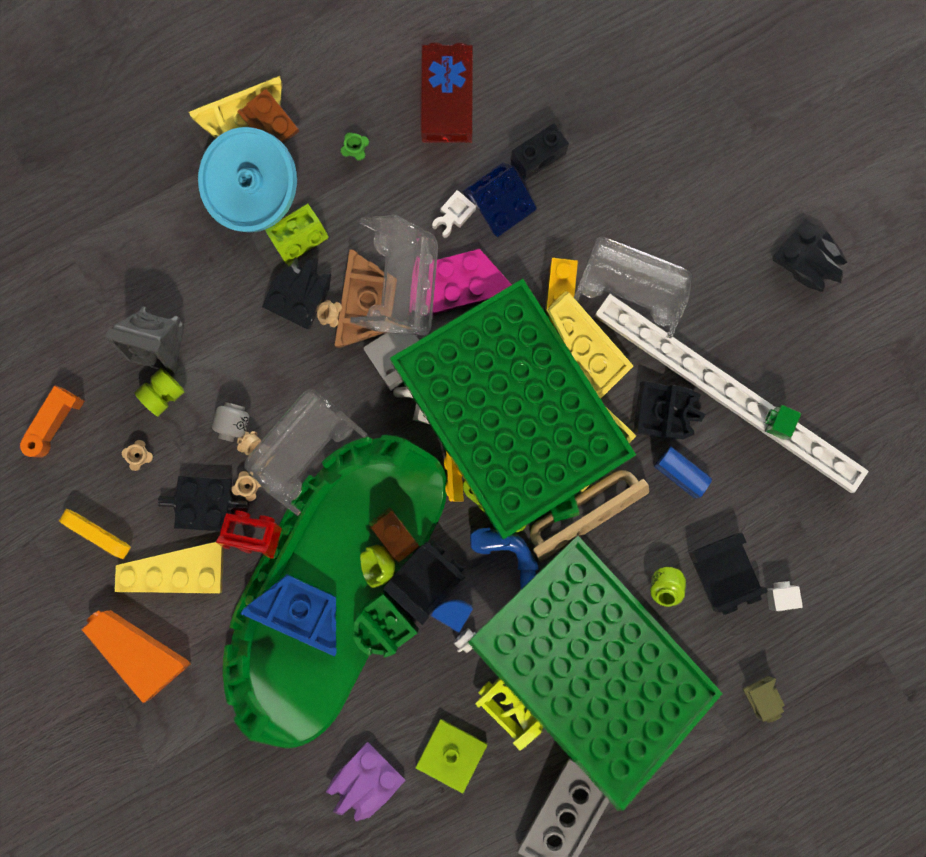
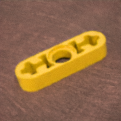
(94, 533)

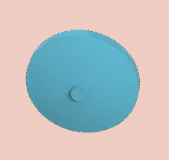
(247, 179)

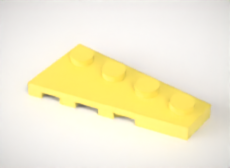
(588, 344)
(181, 571)

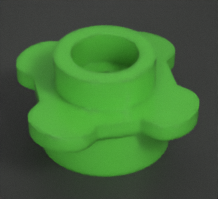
(354, 139)

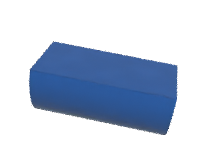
(683, 473)
(453, 613)

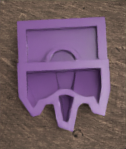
(364, 783)

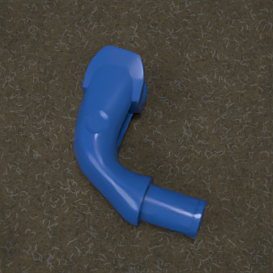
(487, 540)

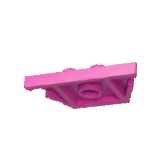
(466, 281)

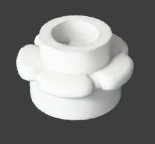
(462, 640)

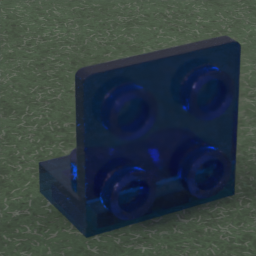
(501, 198)

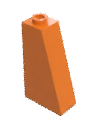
(134, 654)

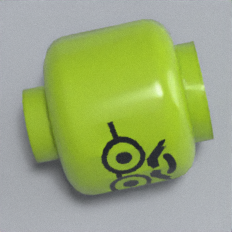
(668, 586)

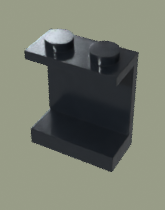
(727, 574)

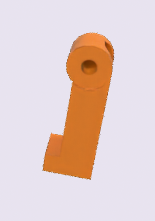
(47, 422)

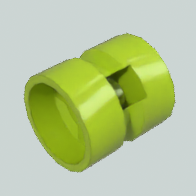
(159, 392)

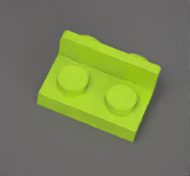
(297, 233)

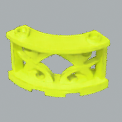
(528, 722)

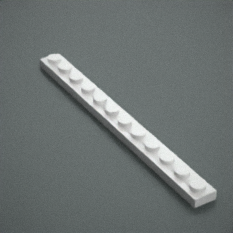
(727, 391)

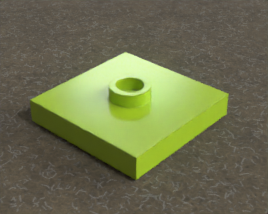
(451, 755)

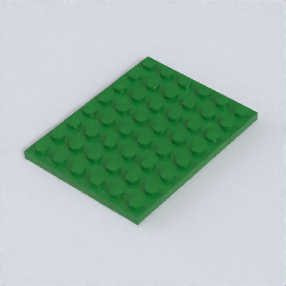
(512, 408)
(596, 671)

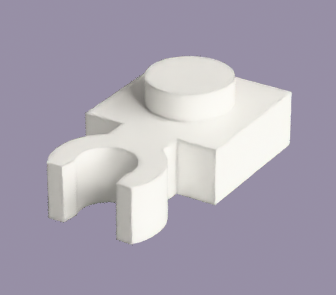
(455, 211)

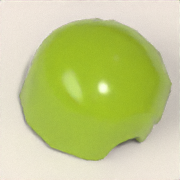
(377, 565)

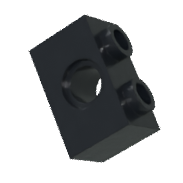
(539, 152)

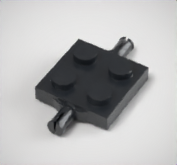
(202, 503)

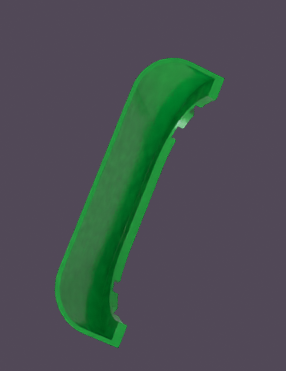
(281, 685)

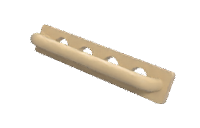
(636, 491)

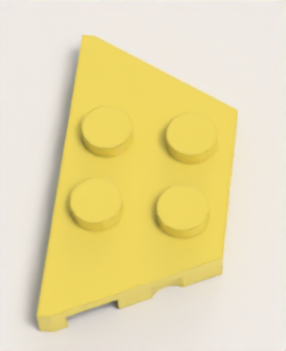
(223, 114)

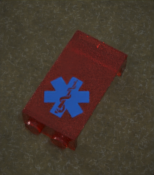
(447, 93)

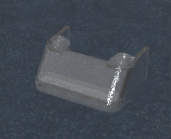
(407, 277)
(637, 279)
(295, 443)

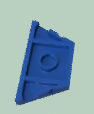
(297, 612)

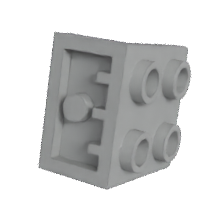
(385, 347)

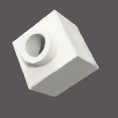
(784, 597)

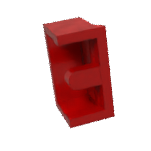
(247, 544)

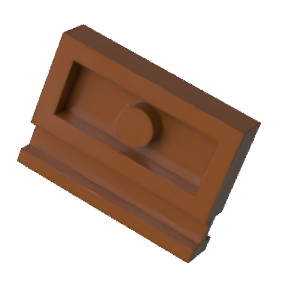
(267, 115)

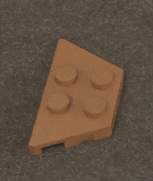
(361, 290)

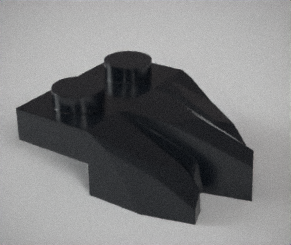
(811, 256)
(298, 292)
(666, 411)

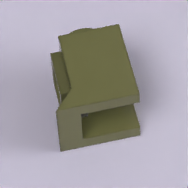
(765, 699)

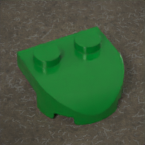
(382, 626)

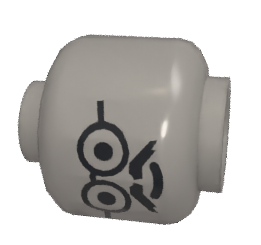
(230, 421)

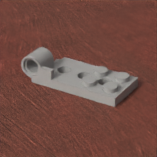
(560, 800)

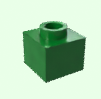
(782, 421)

